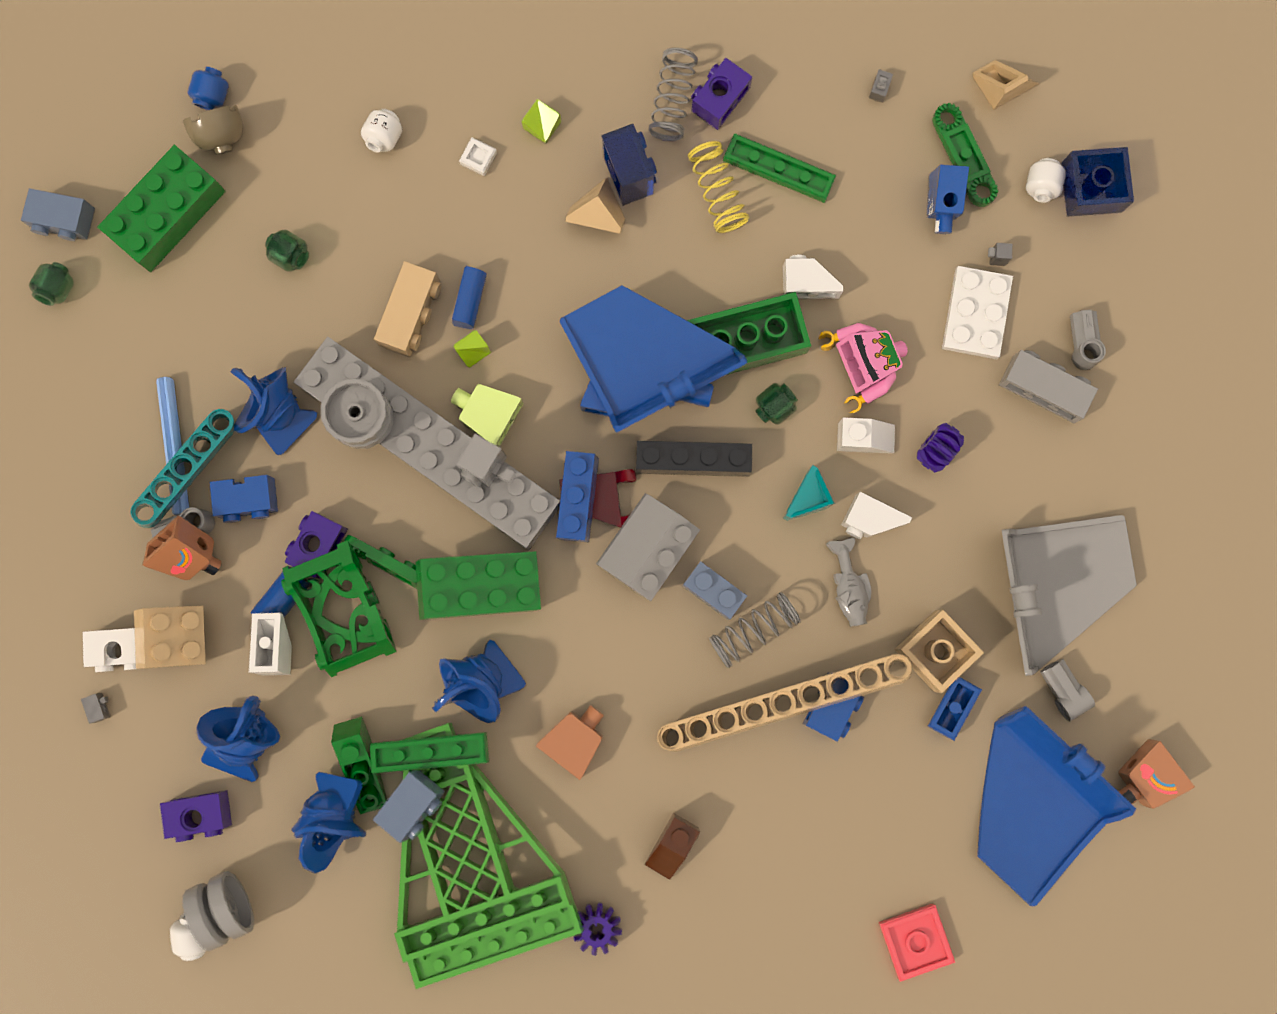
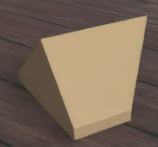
(1001, 83)
(598, 209)

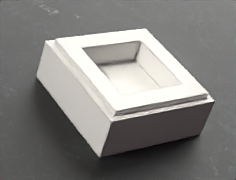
(478, 156)

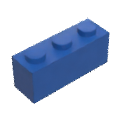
(577, 496)

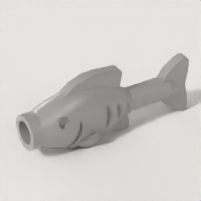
(852, 590)

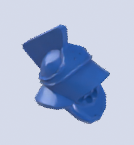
(273, 410)
(479, 682)
(236, 738)
(328, 816)

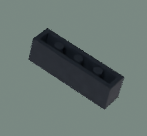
(694, 458)

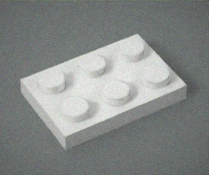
(977, 312)

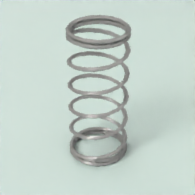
(671, 126)
(787, 609)

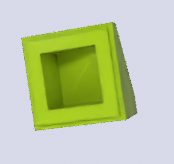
(541, 121)
(472, 348)

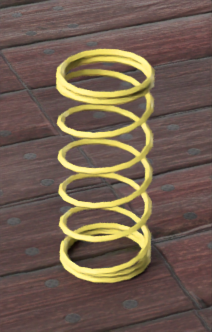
(716, 152)

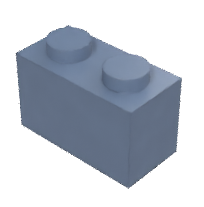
(57, 214)
(714, 591)
(409, 806)

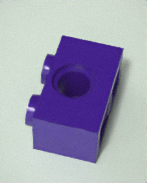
(716, 108)
(314, 525)
(178, 819)

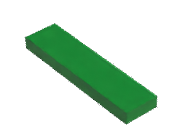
(779, 168)
(429, 752)

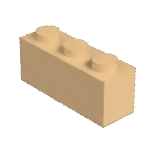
(408, 309)

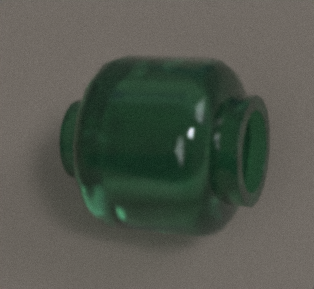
(287, 250)
(51, 283)
(776, 403)

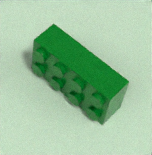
(162, 208)
(761, 330)
(477, 585)

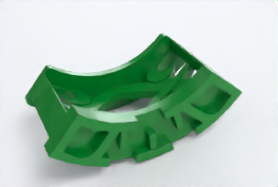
(348, 569)

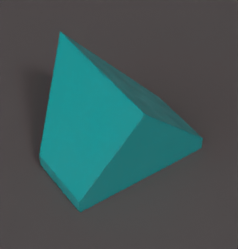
(810, 497)

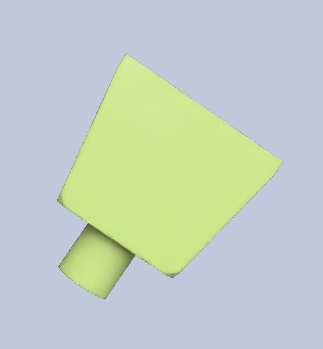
(487, 412)

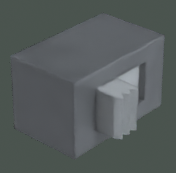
(880, 85)
(1000, 254)
(95, 707)

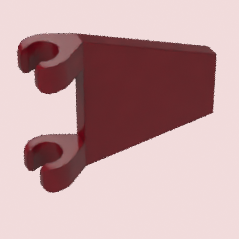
(606, 498)

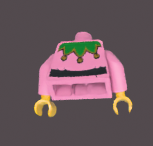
(869, 359)

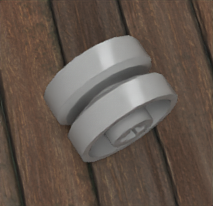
(339, 412)
(218, 911)

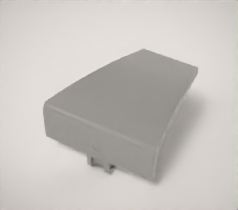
(1065, 581)

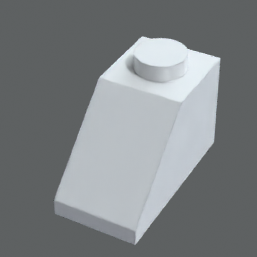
(809, 279)
(865, 436)
(870, 517)
(270, 645)

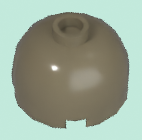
(215, 129)

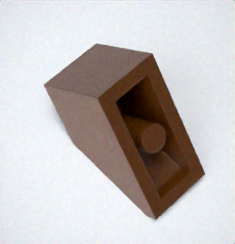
(672, 846)

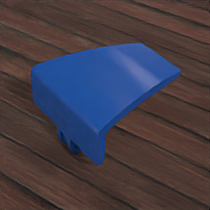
(644, 354)
(1040, 804)

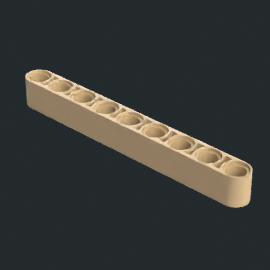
(769, 703)

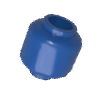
(208, 88)

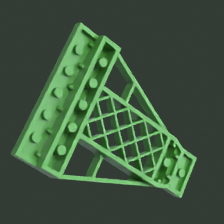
(490, 928)

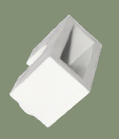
(101, 645)

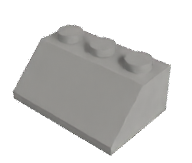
(648, 547)

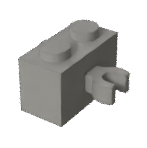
(484, 462)

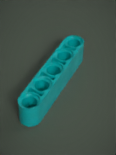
(179, 482)

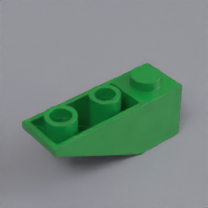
(352, 750)

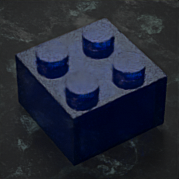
(628, 164)
(1097, 181)

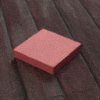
(916, 942)

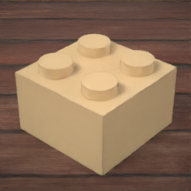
(169, 637)
(939, 651)

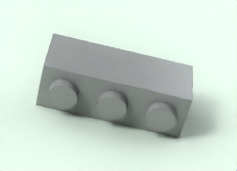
(1048, 386)

